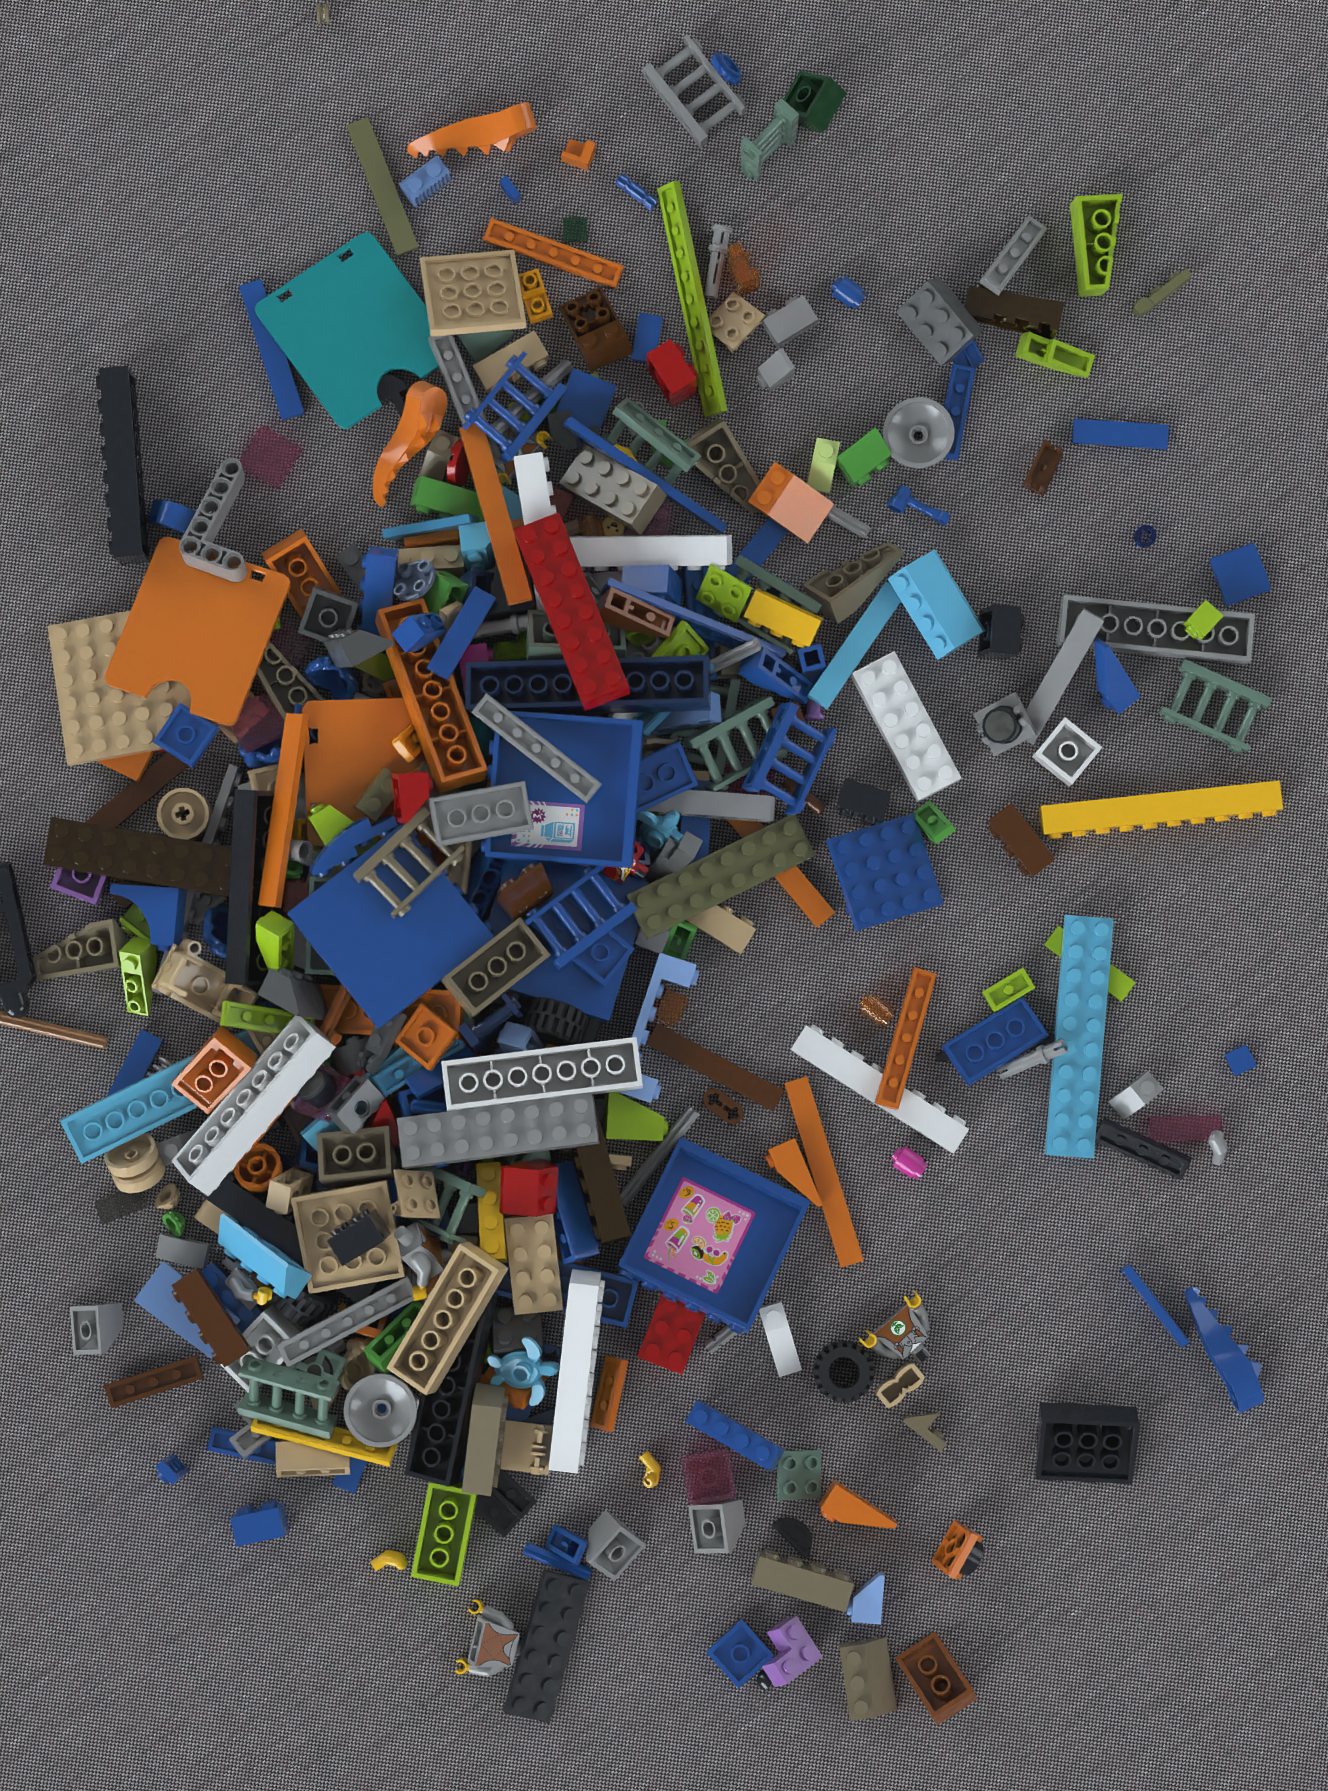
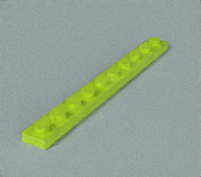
(692, 299)

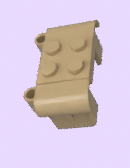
(198, 982)

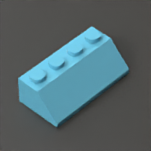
(936, 604)
(262, 1257)

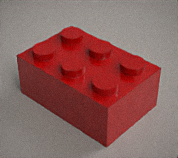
(672, 373)
(671, 1335)

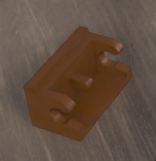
(1043, 468)

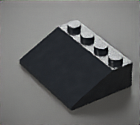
(1086, 1442)

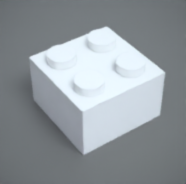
(1067, 752)

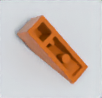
(791, 1166)

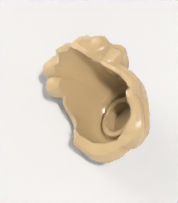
(357, 1364)

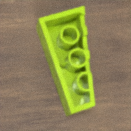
(1094, 239)

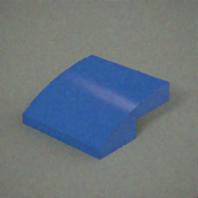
(1240, 574)

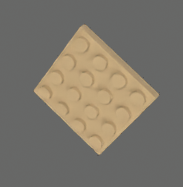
(472, 293)
(322, 1212)

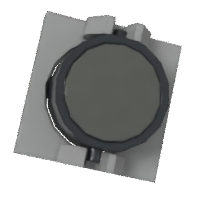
(1004, 724)

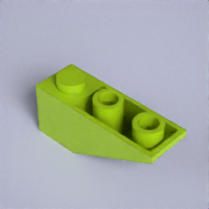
(138, 973)

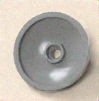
(922, 417)
(371, 1424)

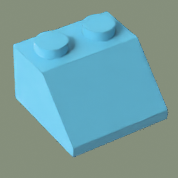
(476, 547)

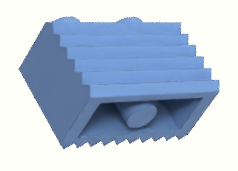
(425, 181)

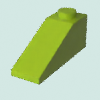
(276, 940)

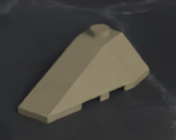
(725, 462)
(83, 952)

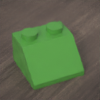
(864, 458)

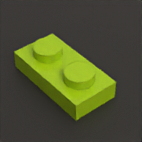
(1008, 989)

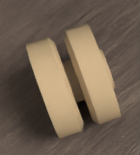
(171, 811)
(135, 1164)

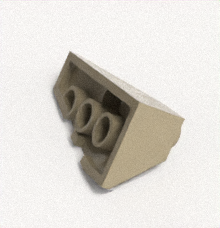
(848, 587)

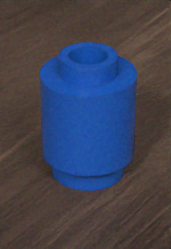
(848, 292)

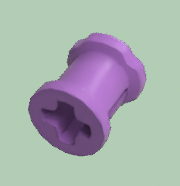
(813, 711)

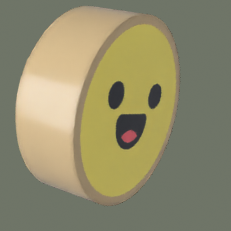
(612, 527)

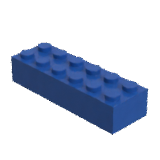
(617, 1296)

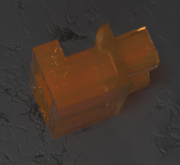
(739, 270)

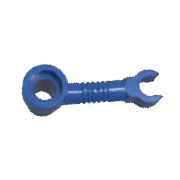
(903, 499)

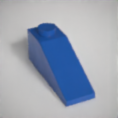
(775, 675)
(1112, 680)

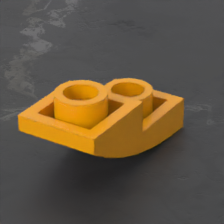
(535, 296)

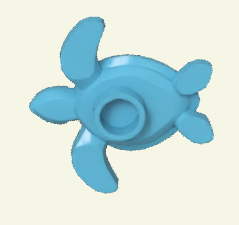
(657, 829)
(524, 1370)

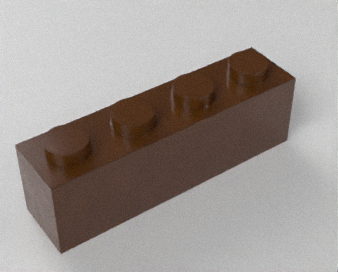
(211, 1317)

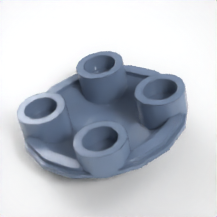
(414, 579)

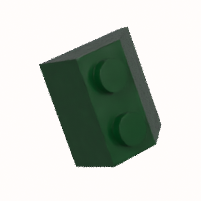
(814, 99)

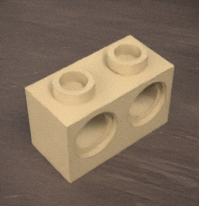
(285, 1186)

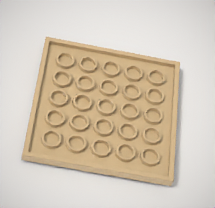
(94, 716)

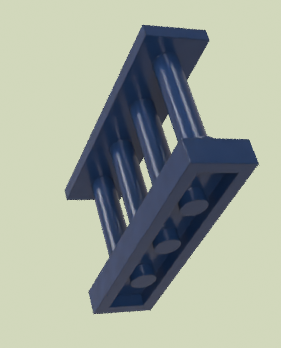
(482, 1035)

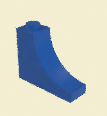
(162, 909)

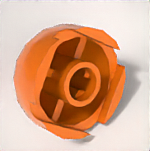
(258, 1168)

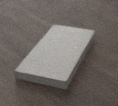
(480, 813)

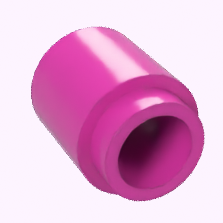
(909, 1162)

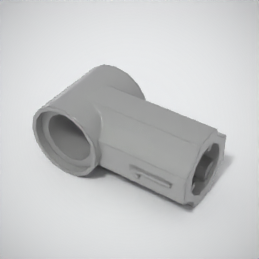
(303, 852)

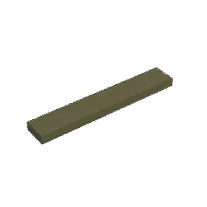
(382, 186)

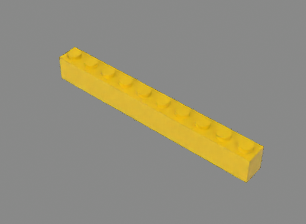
(1160, 808)

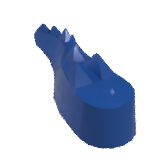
(1228, 1358)

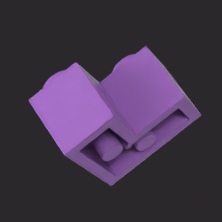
(795, 1650)

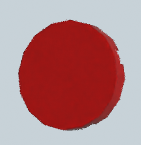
(458, 468)

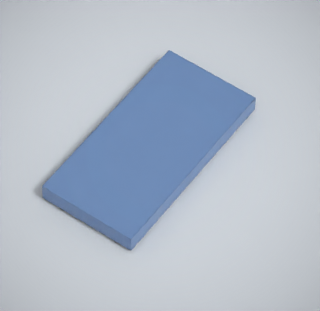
(159, 1301)

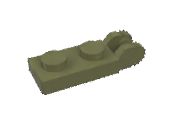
(1161, 293)

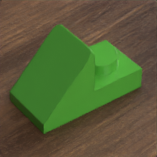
(933, 822)

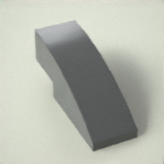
(673, 856)

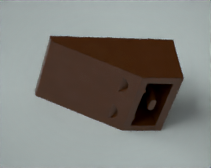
(596, 329)
(525, 893)

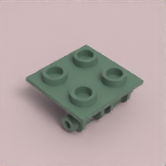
(799, 1475)

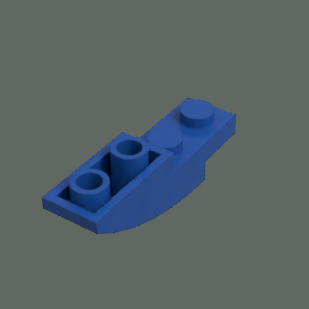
(341, 847)

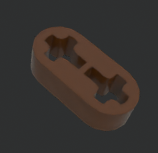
(719, 1110)

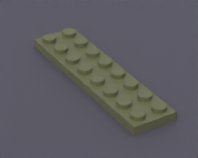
(720, 876)

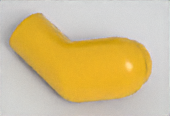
(653, 1470)

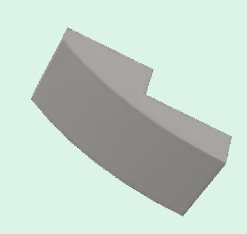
(182, 1251)

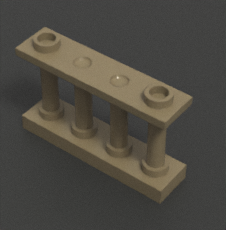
(386, 857)

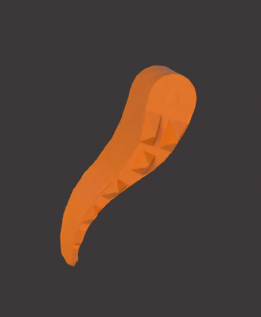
(484, 131)
(418, 425)

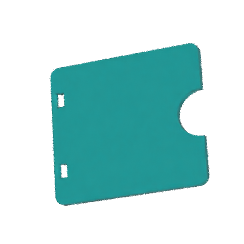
(350, 328)

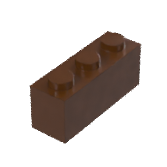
(1020, 841)

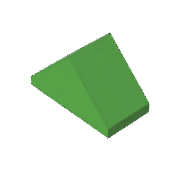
(680, 940)

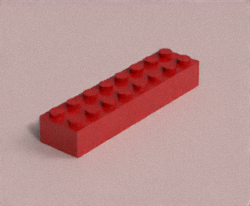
(572, 611)

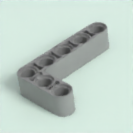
(203, 520)

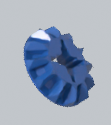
(726, 68)

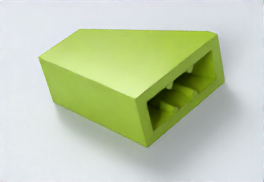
(329, 822)
(630, 1120)

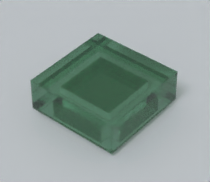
(574, 229)

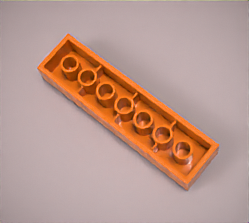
(433, 706)

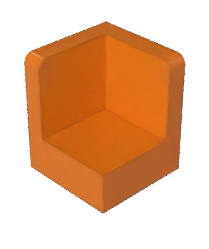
(579, 154)

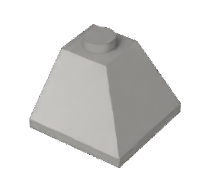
(95, 1327)
(716, 1525)
(612, 1545)

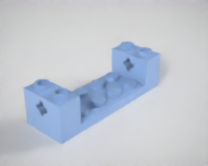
(671, 971)

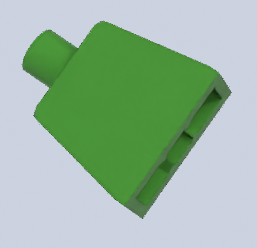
(444, 591)

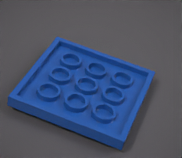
(884, 872)

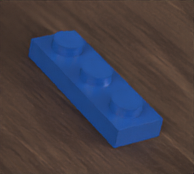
(171, 1469)

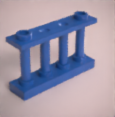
(536, 411)
(767, 758)
(582, 939)

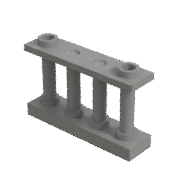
(671, 93)

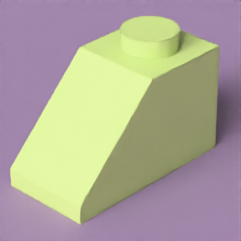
(823, 465)

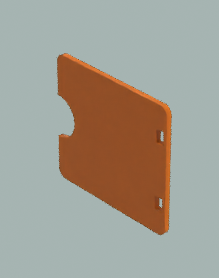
(197, 633)
(351, 751)

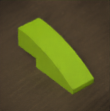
(1054, 355)

